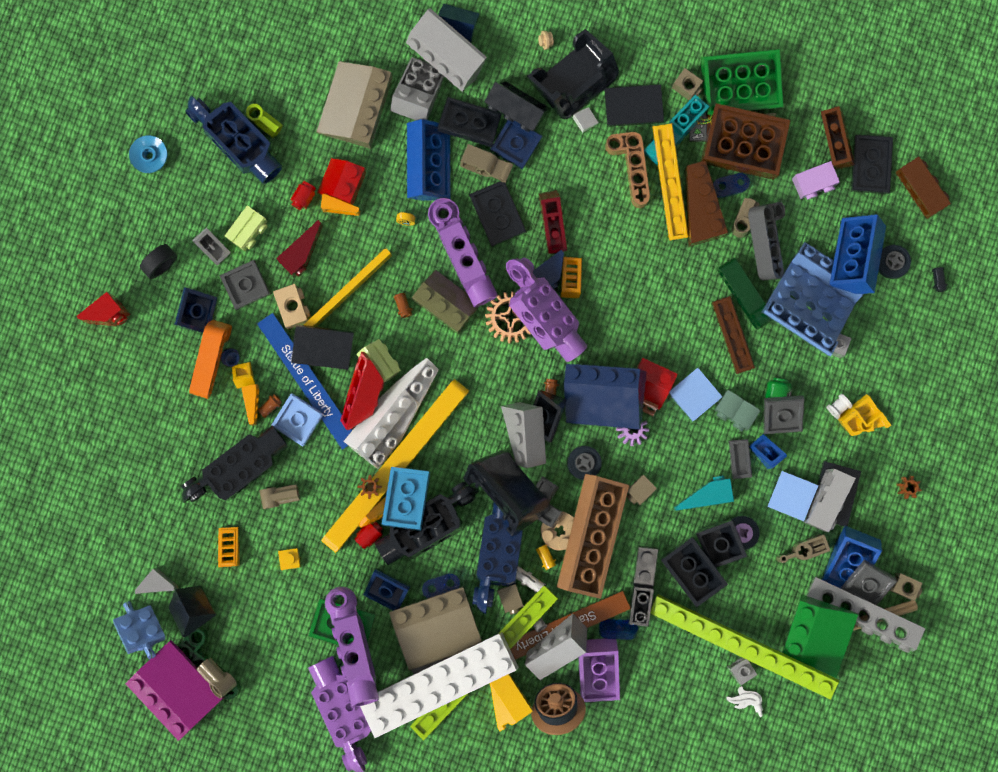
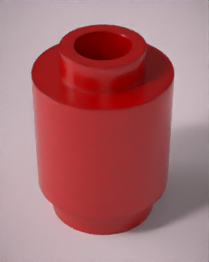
(303, 195)
(368, 535)

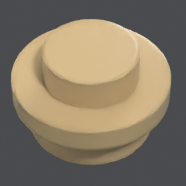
(545, 39)

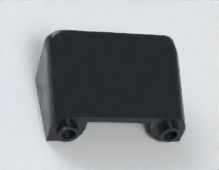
(577, 76)
(508, 489)

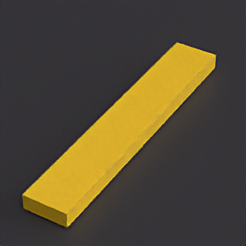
(670, 181)
(349, 288)

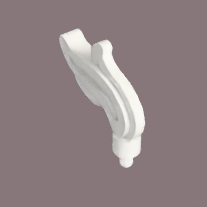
(747, 698)

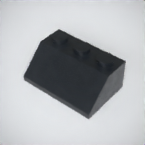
(516, 105)
(694, 571)

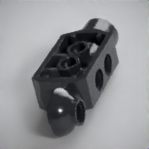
(237, 466)
(438, 524)

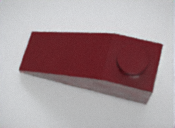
(553, 221)
(298, 254)

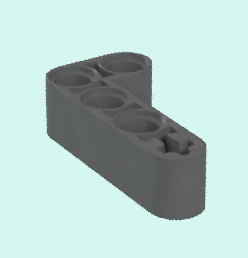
(766, 240)

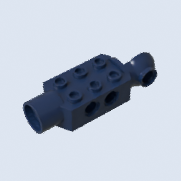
(236, 138)
(497, 558)

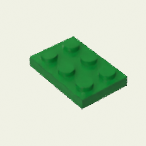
(322, 624)

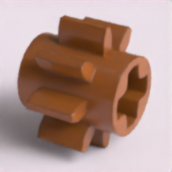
(904, 484)
(375, 486)

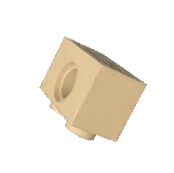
(283, 298)

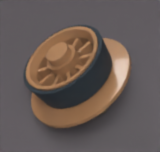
(558, 709)

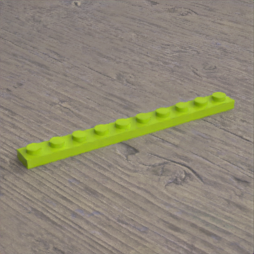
(512, 633)
(744, 646)

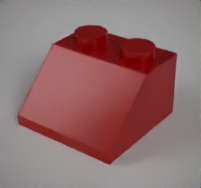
(342, 180)
(105, 311)
(658, 382)

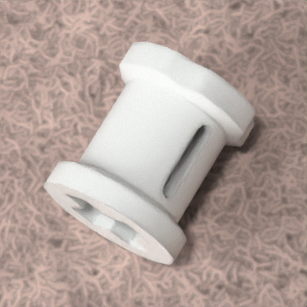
(839, 406)

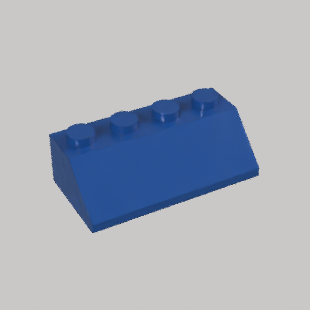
(427, 161)
(858, 254)

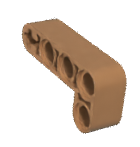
(632, 170)

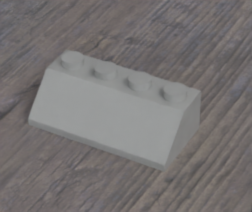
(446, 50)

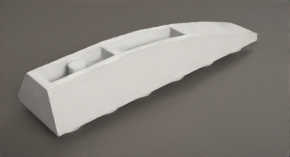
(383, 431)

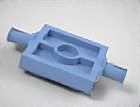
(139, 630)

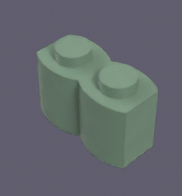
(737, 411)

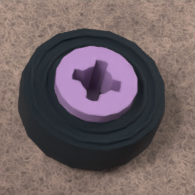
(748, 525)

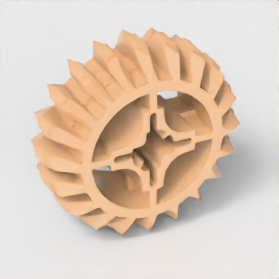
(502, 317)

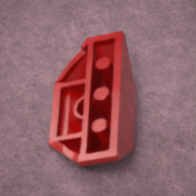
(362, 393)

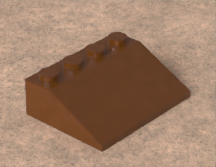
(745, 141)

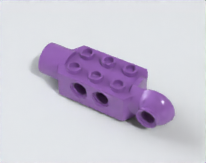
(451, 233)
(544, 311)
(349, 625)
(342, 720)

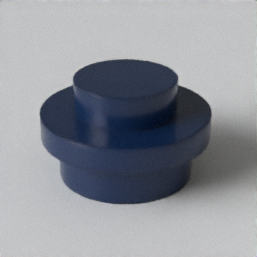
(230, 357)

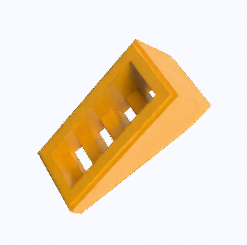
(334, 205)
(568, 289)
(251, 399)
(375, 514)
(236, 559)

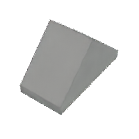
(211, 246)
(156, 582)

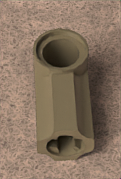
(742, 217)
(275, 496)
(219, 681)

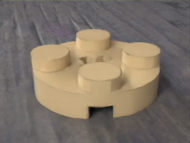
(549, 535)

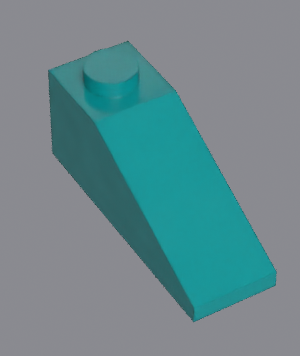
(711, 493)

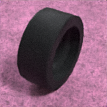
(158, 261)

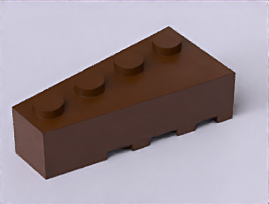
(702, 206)

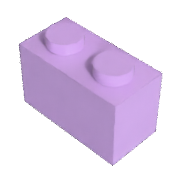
(816, 180)

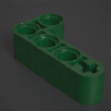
(744, 292)
(195, 655)

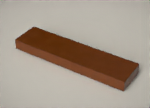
(733, 335)

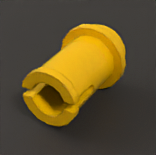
(546, 557)

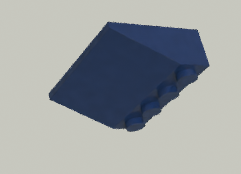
(604, 396)

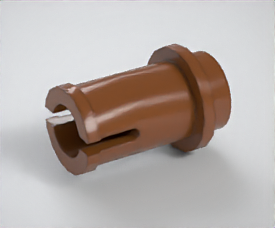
(403, 306)
(551, 386)
(270, 405)

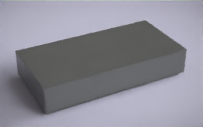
(740, 459)

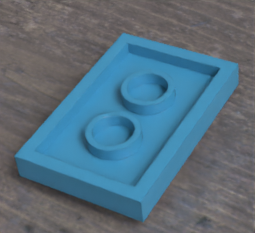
(406, 498)

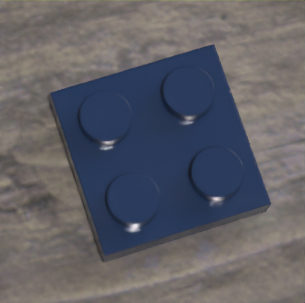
(516, 144)

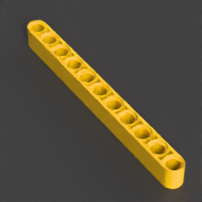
(400, 458)

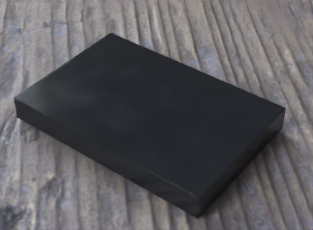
(634, 105)
(469, 122)
(872, 164)
(497, 213)
(322, 347)
(844, 515)

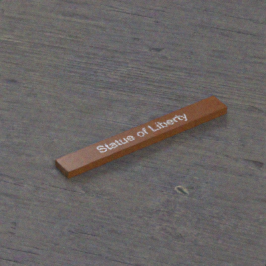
(588, 616)

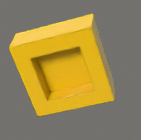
(289, 559)

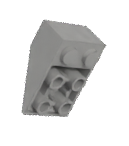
(417, 90)

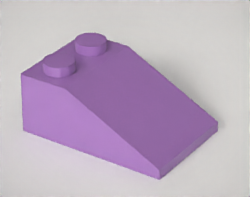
(599, 671)

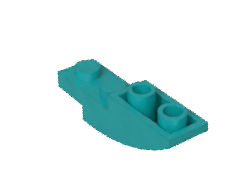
(682, 124)

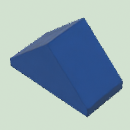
(767, 452)

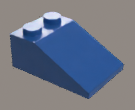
(848, 554)

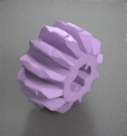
(631, 437)

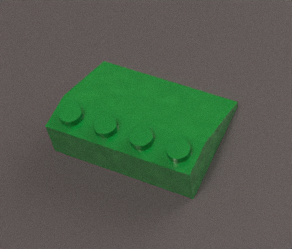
(743, 80)
(820, 634)

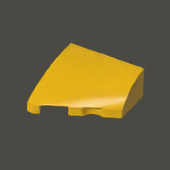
(863, 417)

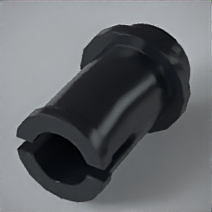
(939, 279)

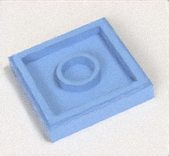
(695, 394)
(297, 419)
(793, 496)

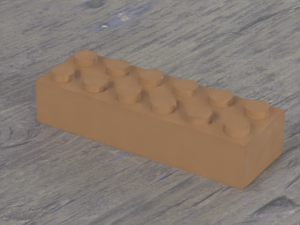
(592, 536)

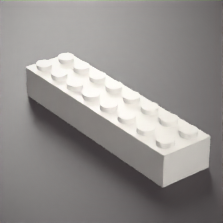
(440, 684)

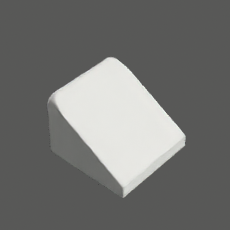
(585, 119)

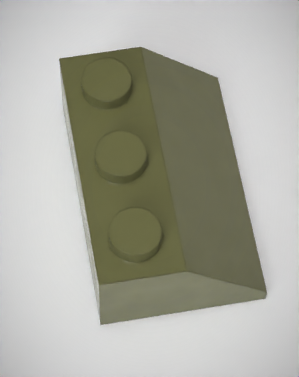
(445, 301)

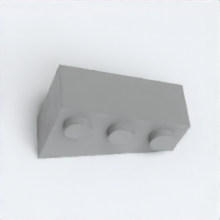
(525, 433)
(829, 500)
(558, 648)

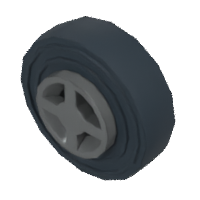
(900, 262)
(590, 460)

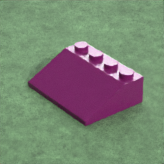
(173, 690)

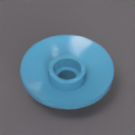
(141, 148)

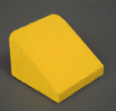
(243, 375)

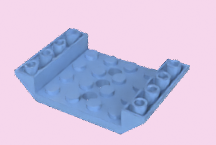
(809, 283)

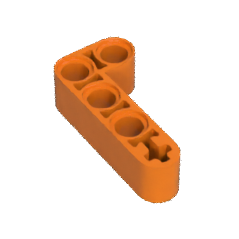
(209, 357)

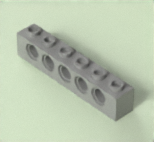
(912, 631)

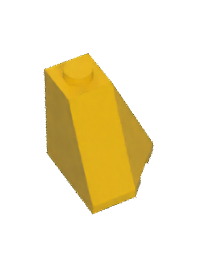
(508, 702)

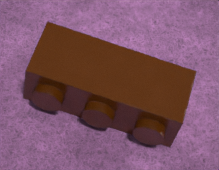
(837, 138)
(923, 187)

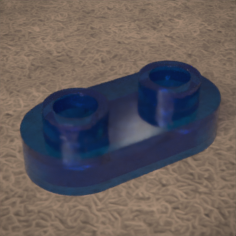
(731, 185)
(441, 585)
(617, 629)

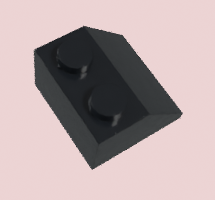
(721, 543)

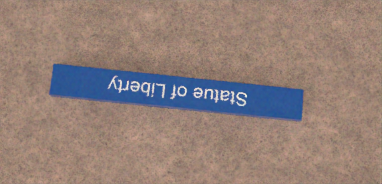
(305, 378)

